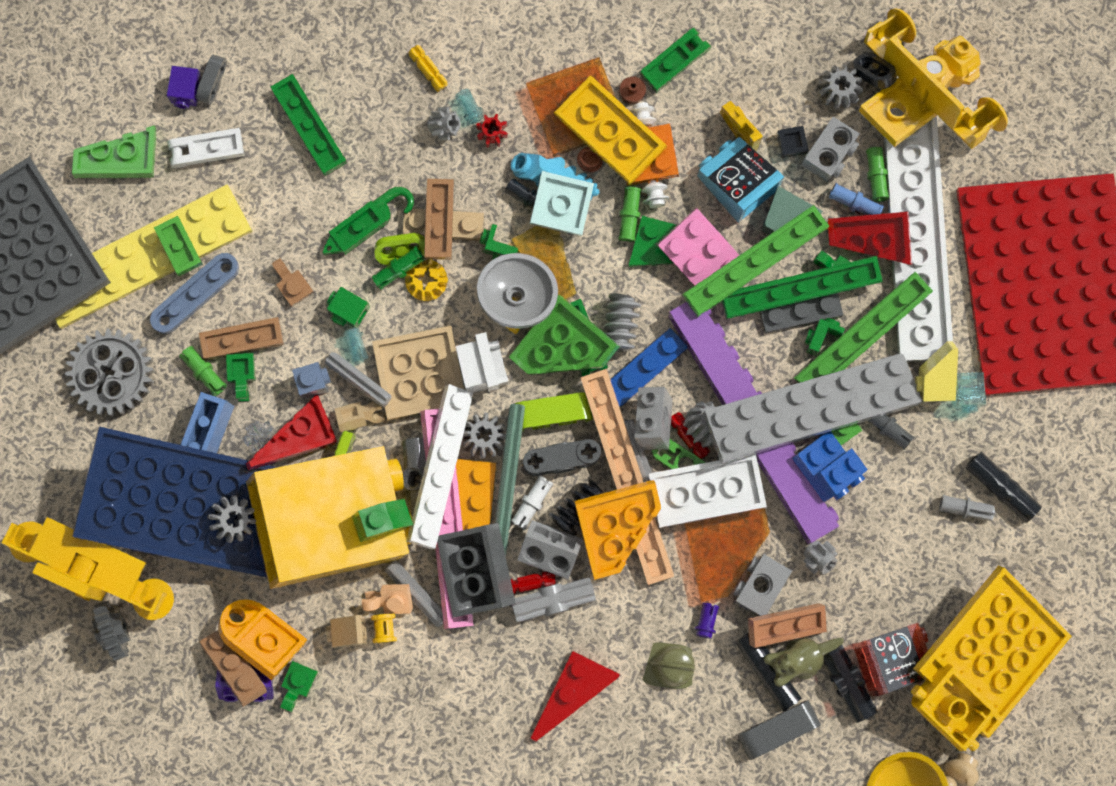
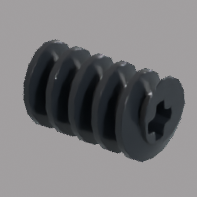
(568, 517)

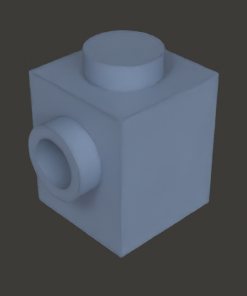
(311, 380)

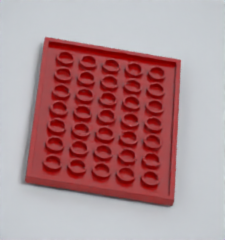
(1042, 281)

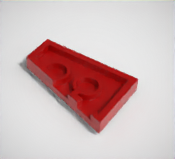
(874, 235)

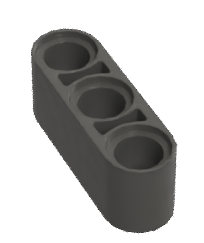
(779, 730)

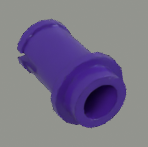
(707, 621)

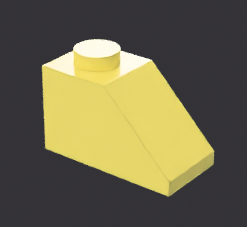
(939, 375)

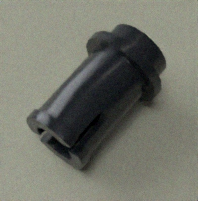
(521, 193)

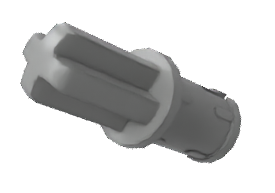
(966, 508)

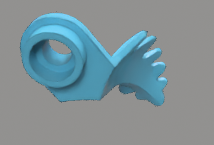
(530, 166)

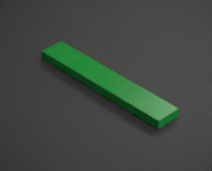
(802, 287)

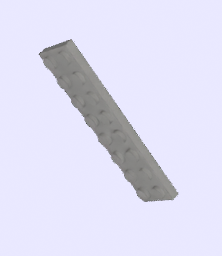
(811, 407)

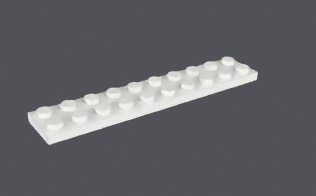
(917, 188)

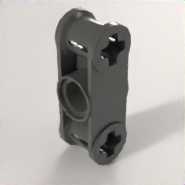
(562, 457)

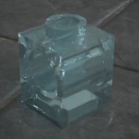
(970, 392)

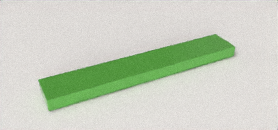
(755, 261)
(868, 329)

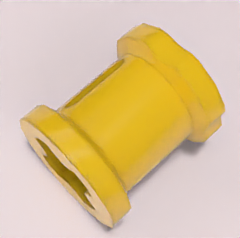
(388, 628)

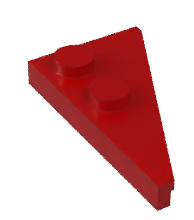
(304, 433)
(576, 686)

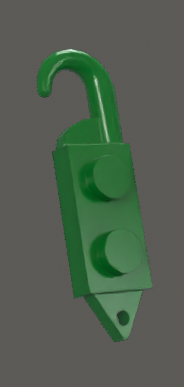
(365, 222)

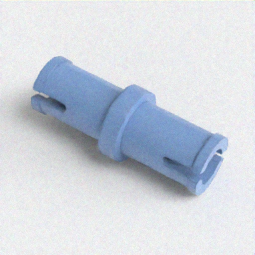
(855, 200)

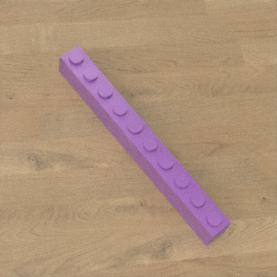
(732, 384)

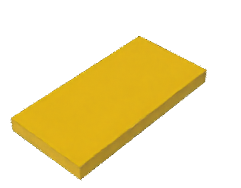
(610, 130)

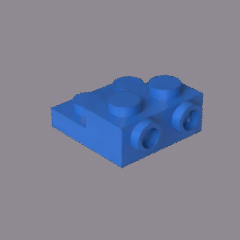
(830, 467)

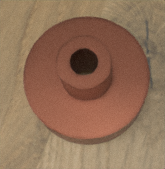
(632, 90)

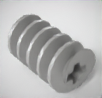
(620, 320)

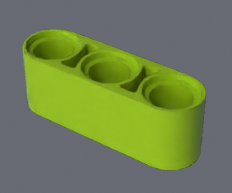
(556, 409)

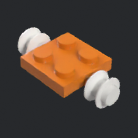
(663, 166)

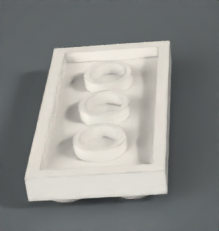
(708, 490)

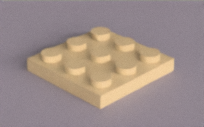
(417, 370)

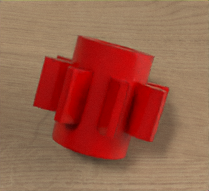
(496, 135)

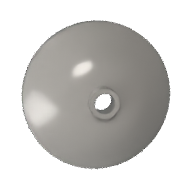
(519, 277)

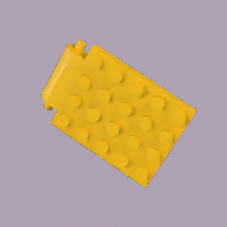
(986, 661)

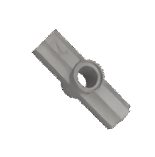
(553, 599)

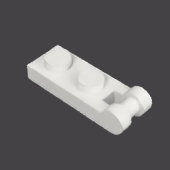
(206, 147)

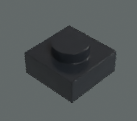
(792, 141)

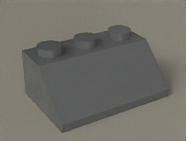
(475, 570)

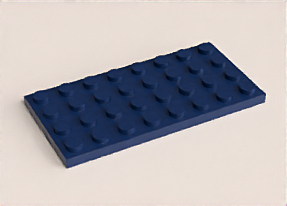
(159, 499)

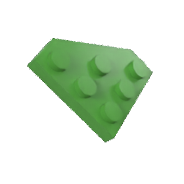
(563, 343)

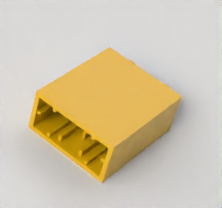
(308, 513)

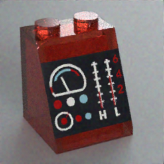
(890, 658)

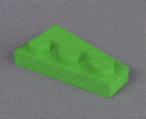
(121, 158)

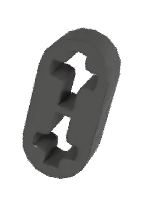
(211, 79)

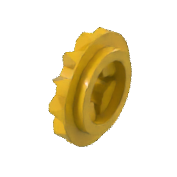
(433, 289)

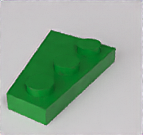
(645, 249)

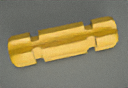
(428, 68)

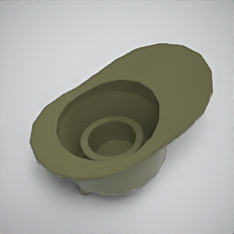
(669, 666)

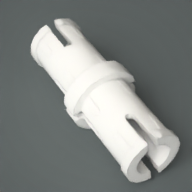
(532, 502)

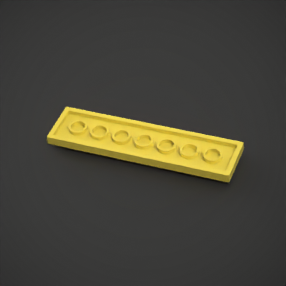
(141, 258)

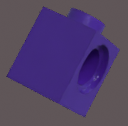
(183, 86)

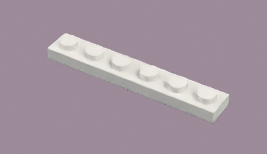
(440, 467)

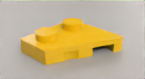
(741, 125)

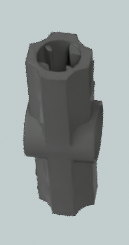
(413, 465)

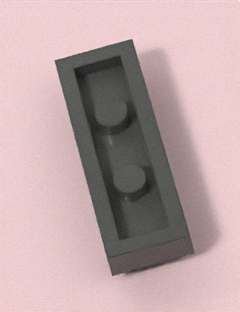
(801, 313)

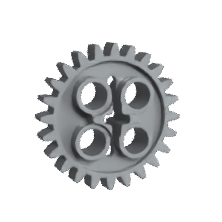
(88, 361)

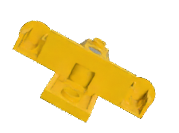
(924, 84)
(93, 570)

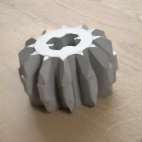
(831, 89)
(696, 424)
(487, 427)
(223, 514)

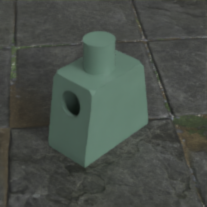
(783, 209)

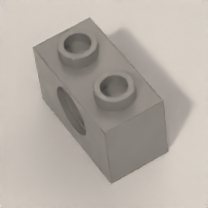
(653, 418)
(775, 577)

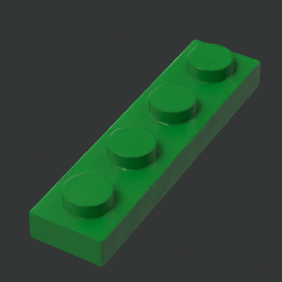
(308, 124)

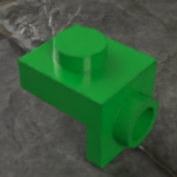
(494, 247)
(815, 337)

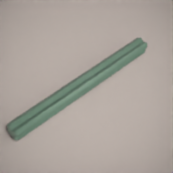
(509, 470)

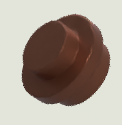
(588, 160)

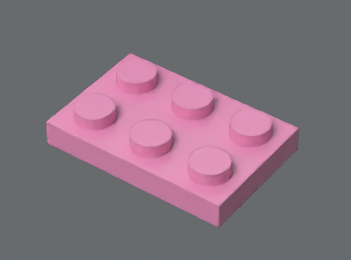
(697, 247)

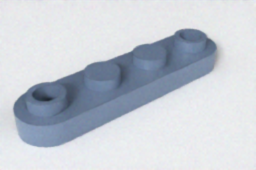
(194, 293)

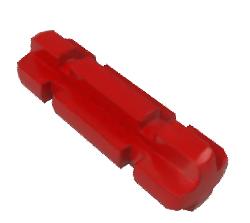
(677, 422)
(533, 581)

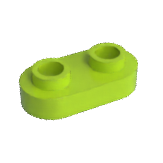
(399, 246)

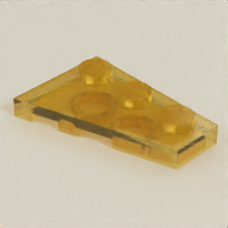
(549, 248)

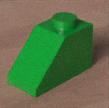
(381, 519)

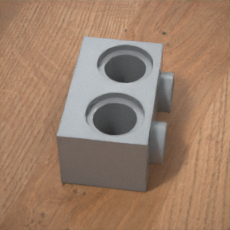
(828, 148)
(550, 549)

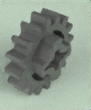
(111, 630)

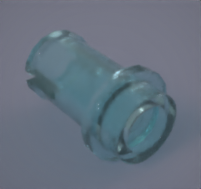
(469, 106)
(355, 344)

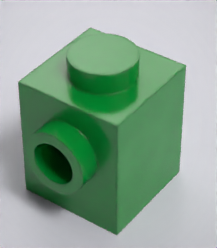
(346, 308)

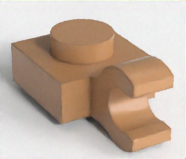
(293, 285)

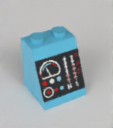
(739, 178)

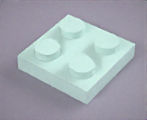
(561, 203)

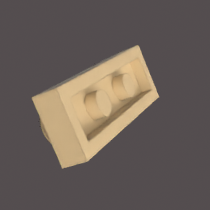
(465, 224)

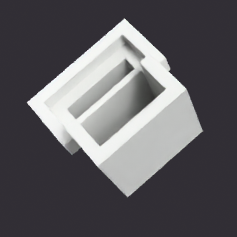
(482, 364)

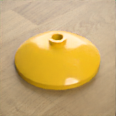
(907, 770)

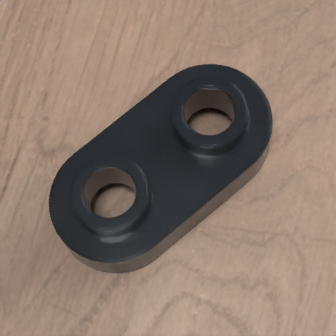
(875, 70)

